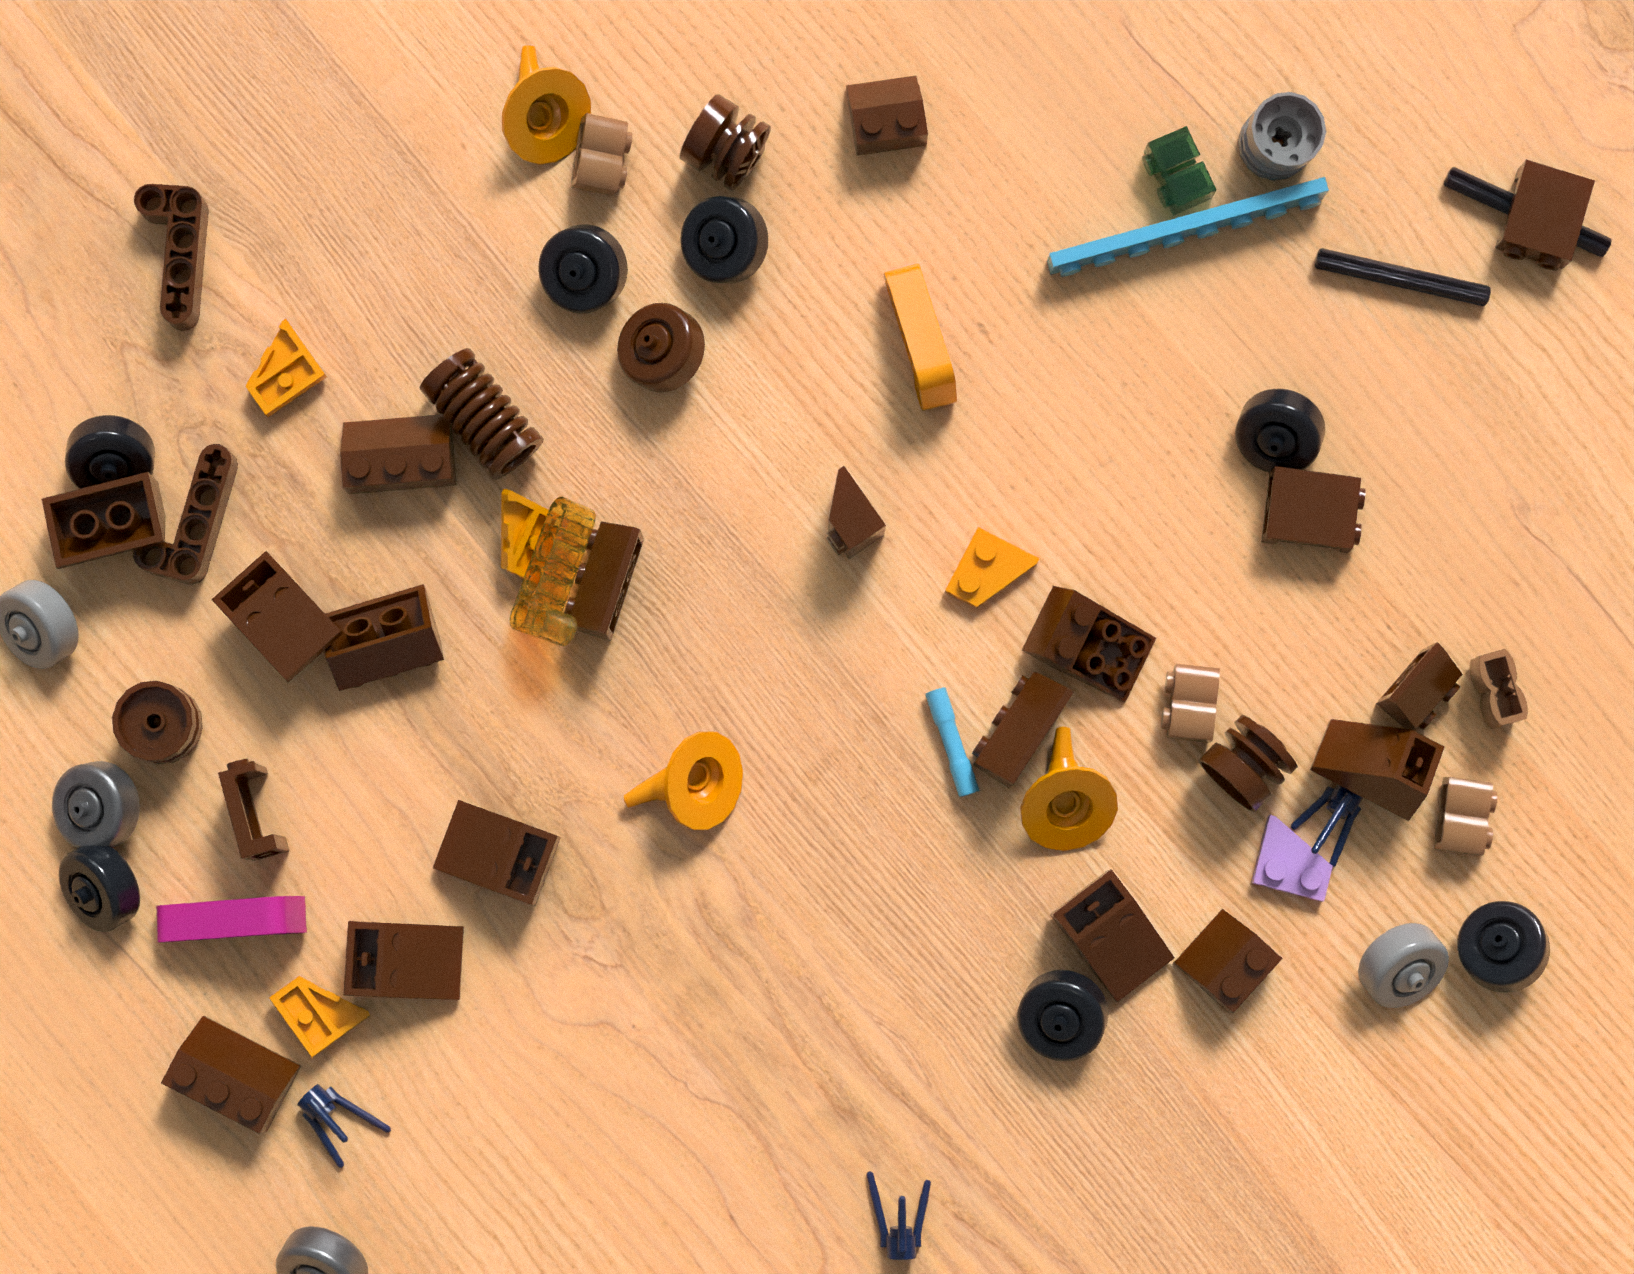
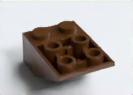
(277, 616)
(1089, 643)
(1379, 763)
(496, 852)
(1112, 935)
(403, 960)

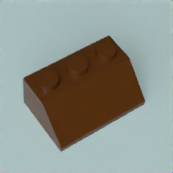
(397, 454)
(105, 519)
(605, 578)
(383, 638)
(1021, 728)
(231, 1075)

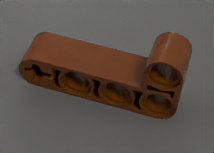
(178, 258)
(194, 513)

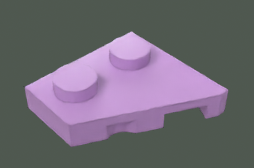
(1289, 864)

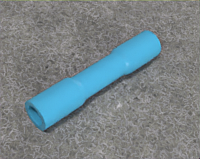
(958, 762)

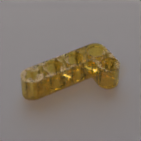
(552, 573)

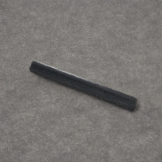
(1501, 200)
(1402, 277)

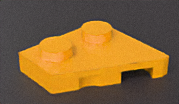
(284, 371)
(519, 531)
(988, 568)
(316, 1014)

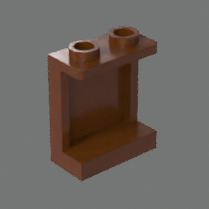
(1545, 215)
(1313, 509)
(243, 812)

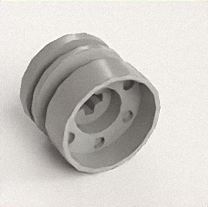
(1286, 118)

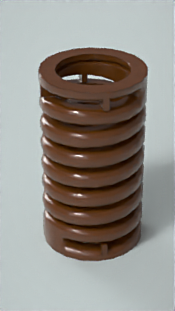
(486, 408)

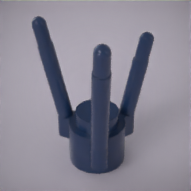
(1341, 805)
(318, 1108)
(900, 1241)

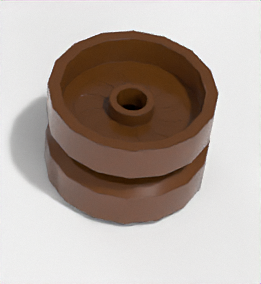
(179, 724)

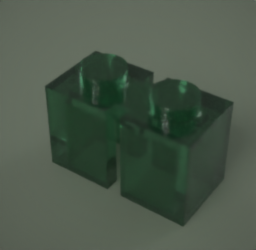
(1173, 154)

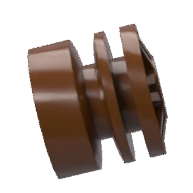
(721, 140)
(1253, 757)

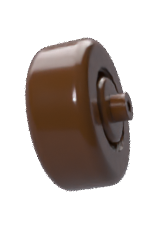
(661, 347)

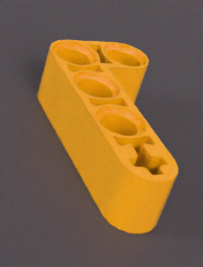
(921, 337)

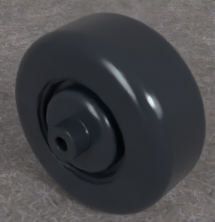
(724, 239)
(582, 268)
(1280, 430)
(107, 450)
(99, 887)
(1503, 946)
(1062, 1015)

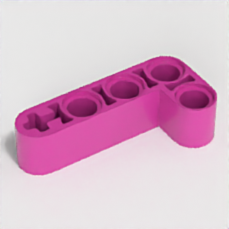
(231, 918)

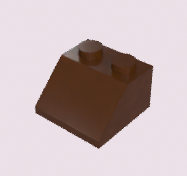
(887, 115)
(852, 518)
(1421, 687)
(1227, 961)

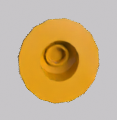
(543, 111)
(697, 783)
(1068, 803)

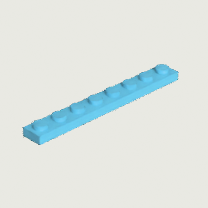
(1173, 231)

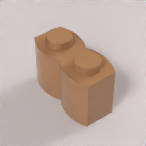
(600, 154)
(1501, 697)
(1191, 703)
(1464, 816)

